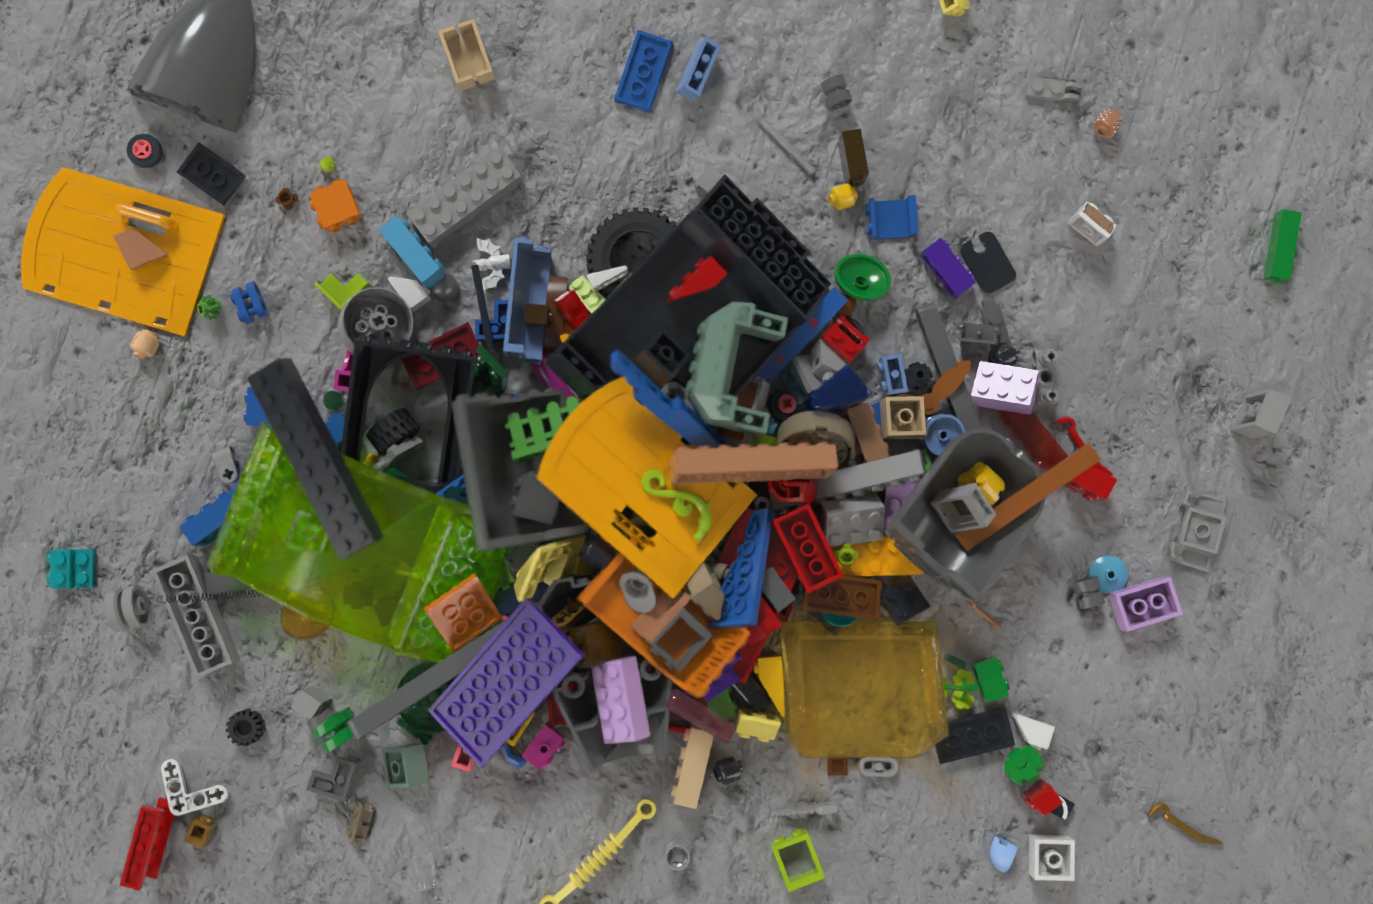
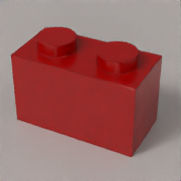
(571, 308)
(1042, 798)

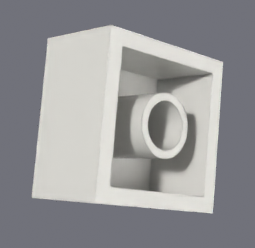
(1052, 857)

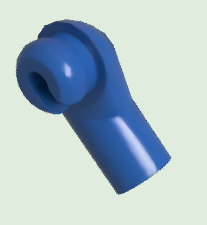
(511, 758)

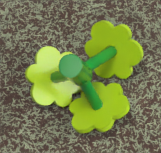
(962, 681)

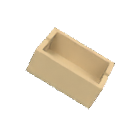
(466, 55)

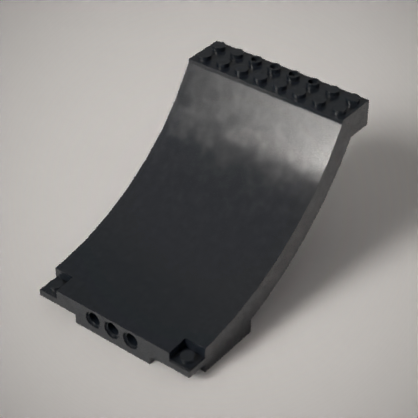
(659, 337)

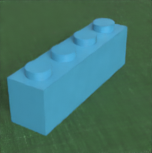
(412, 252)

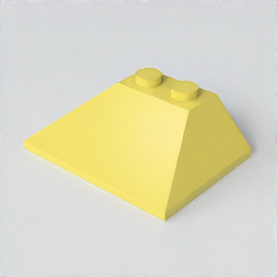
(547, 565)

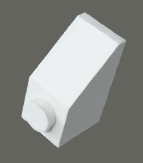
(411, 291)
(1033, 731)

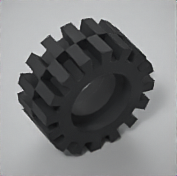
(237, 736)

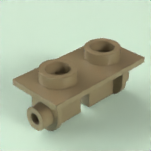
(359, 814)

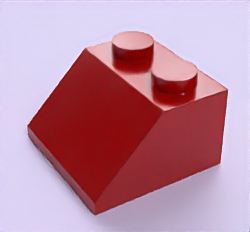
(766, 623)

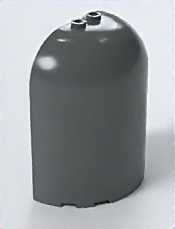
(927, 540)

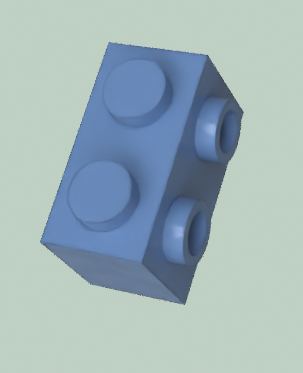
(893, 375)

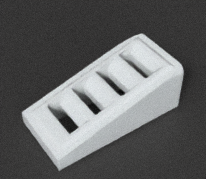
(604, 278)

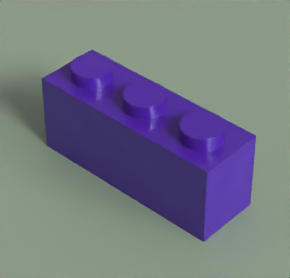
(948, 268)

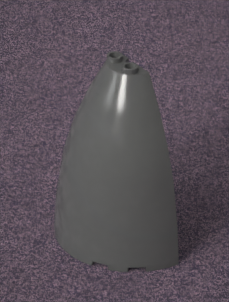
(201, 62)

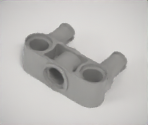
(1045, 361)

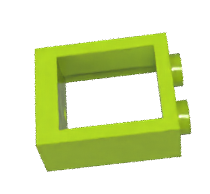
(806, 877)

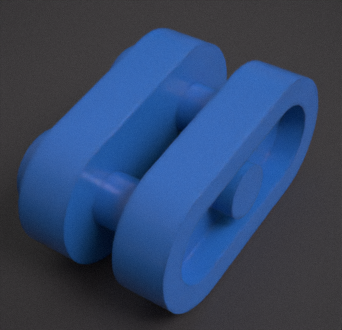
(245, 312)

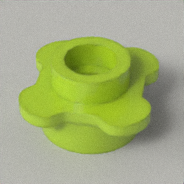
(846, 559)

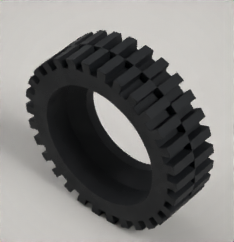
(607, 235)

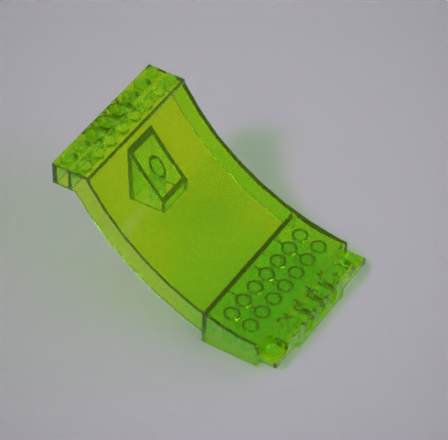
(378, 595)

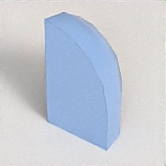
(1002, 854)

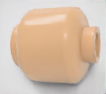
(144, 344)

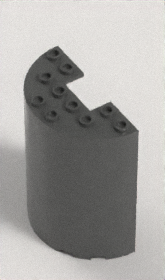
(492, 472)

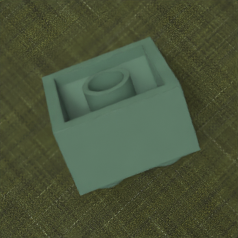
(405, 765)

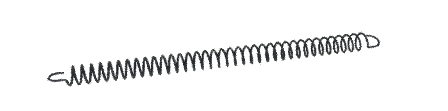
(210, 596)

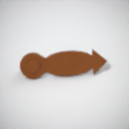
(946, 386)

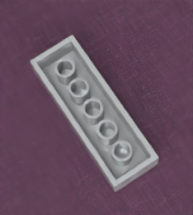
(465, 196)
(196, 622)

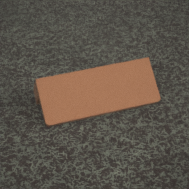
(652, 623)

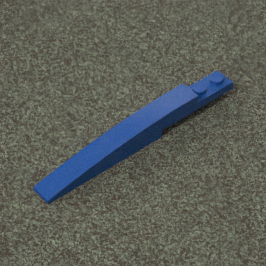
(672, 412)

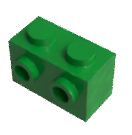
(990, 679)

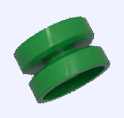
(336, 728)

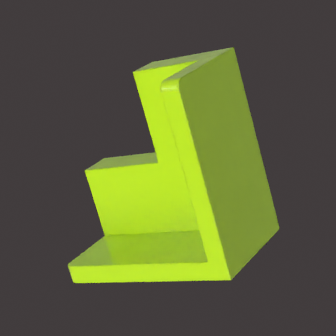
(338, 292)

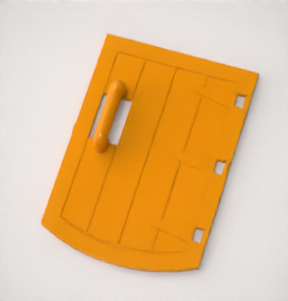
(75, 250)
(599, 468)

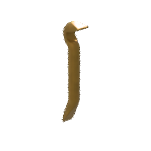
(1181, 825)

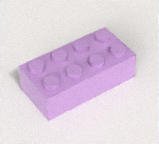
(620, 700)

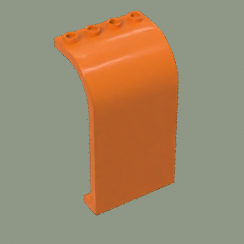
(608, 603)

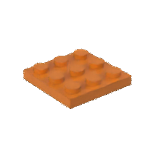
(463, 613)

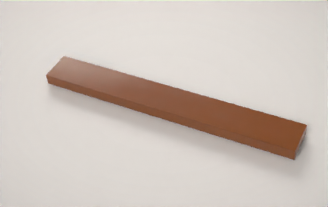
(1032, 494)

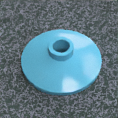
(1103, 566)

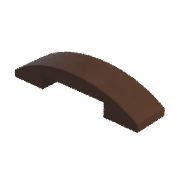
(551, 338)

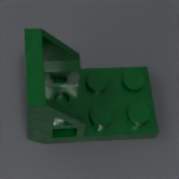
(488, 375)

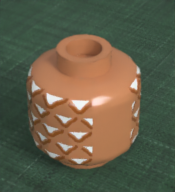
(1107, 123)

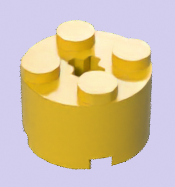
(986, 480)

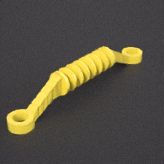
(599, 857)

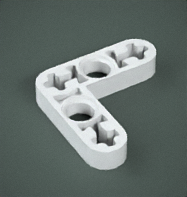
(188, 799)

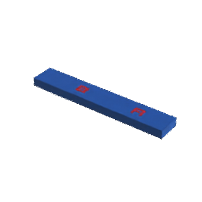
(823, 313)

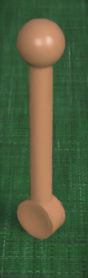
(997, 625)

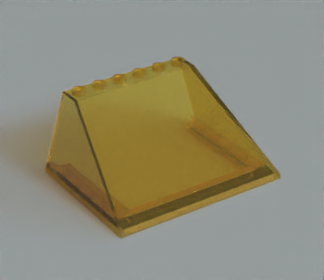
(863, 689)

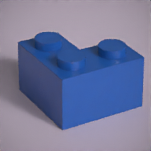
(497, 325)

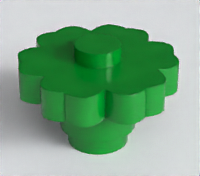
(1024, 765)

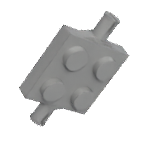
(398, 454)

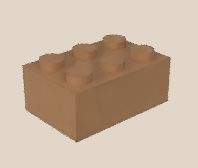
(868, 439)

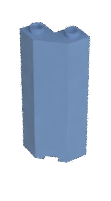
(529, 286)

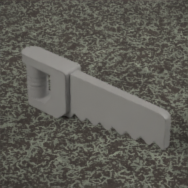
(819, 808)

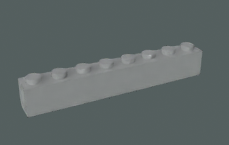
(862, 478)

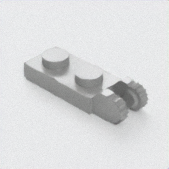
(1051, 89)

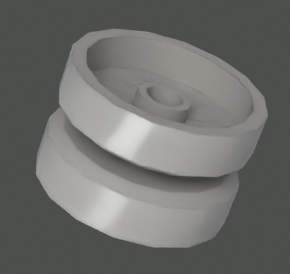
(127, 608)

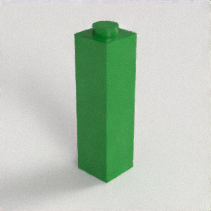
(1282, 246)

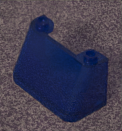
(839, 393)

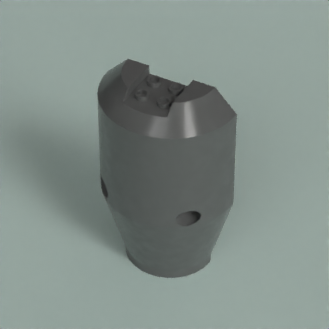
(580, 703)

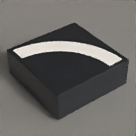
(1064, 809)

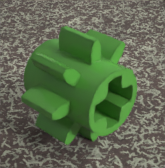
(209, 307)

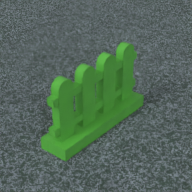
(522, 451)

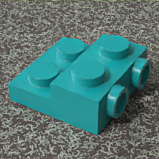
(72, 568)

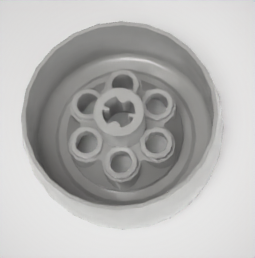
(372, 300)

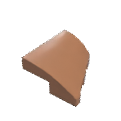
(138, 249)

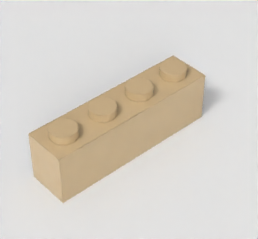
(693, 767)

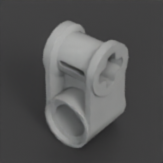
(227, 462)

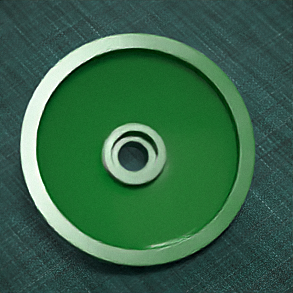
(862, 277)

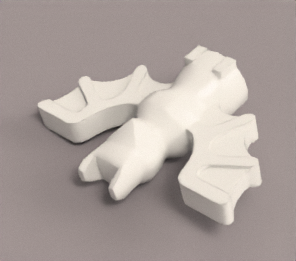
(495, 263)

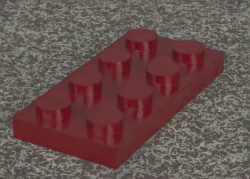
(422, 372)

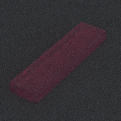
(700, 716)

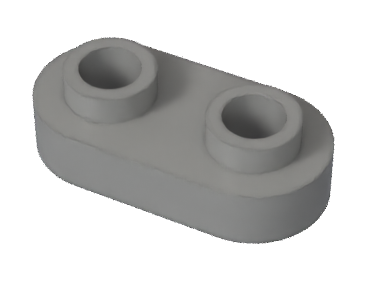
(877, 766)

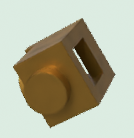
(195, 835)

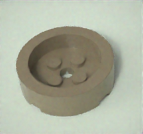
(819, 427)

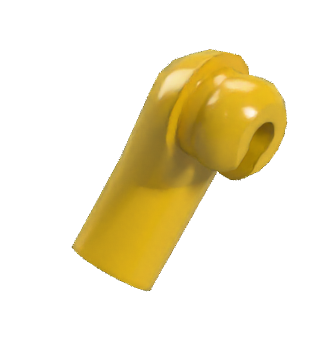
(371, 459)

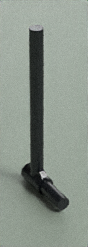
(483, 311)

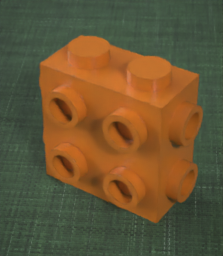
(335, 206)

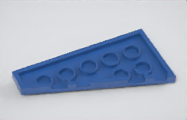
(745, 576)

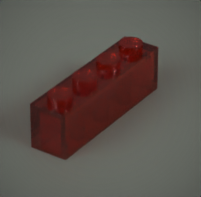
(1035, 438)

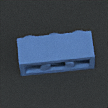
(698, 68)

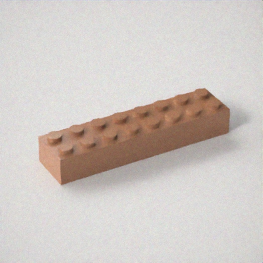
(752, 463)

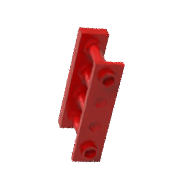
(147, 844)

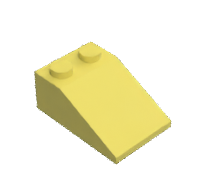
(758, 724)

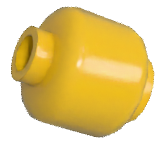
(842, 196)

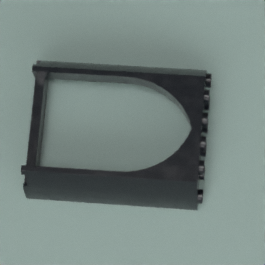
(371, 359)

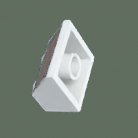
(1092, 223)

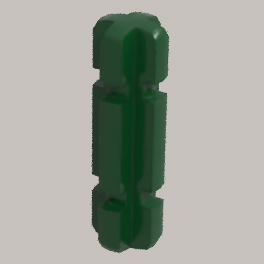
(424, 738)

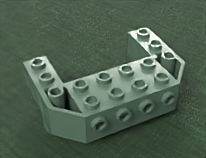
(715, 364)

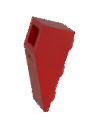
(704, 278)

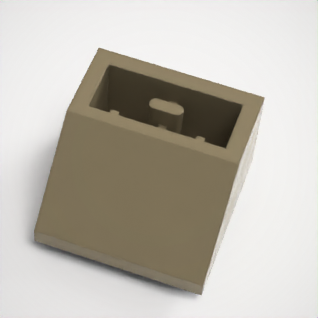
(706, 591)

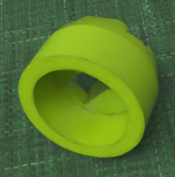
(327, 164)

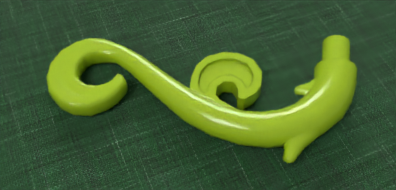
(704, 508)

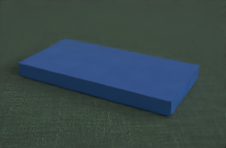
(643, 71)

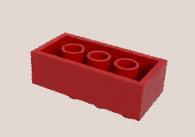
(807, 548)

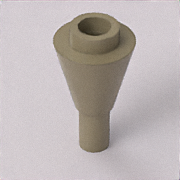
(720, 570)

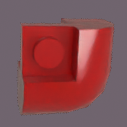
(793, 491)

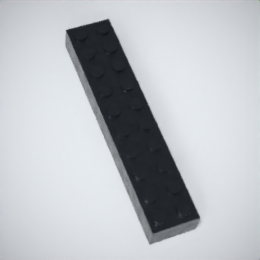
(315, 457)

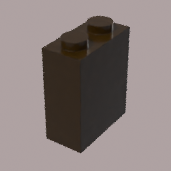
(853, 157)
(597, 644)

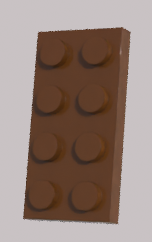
(845, 597)

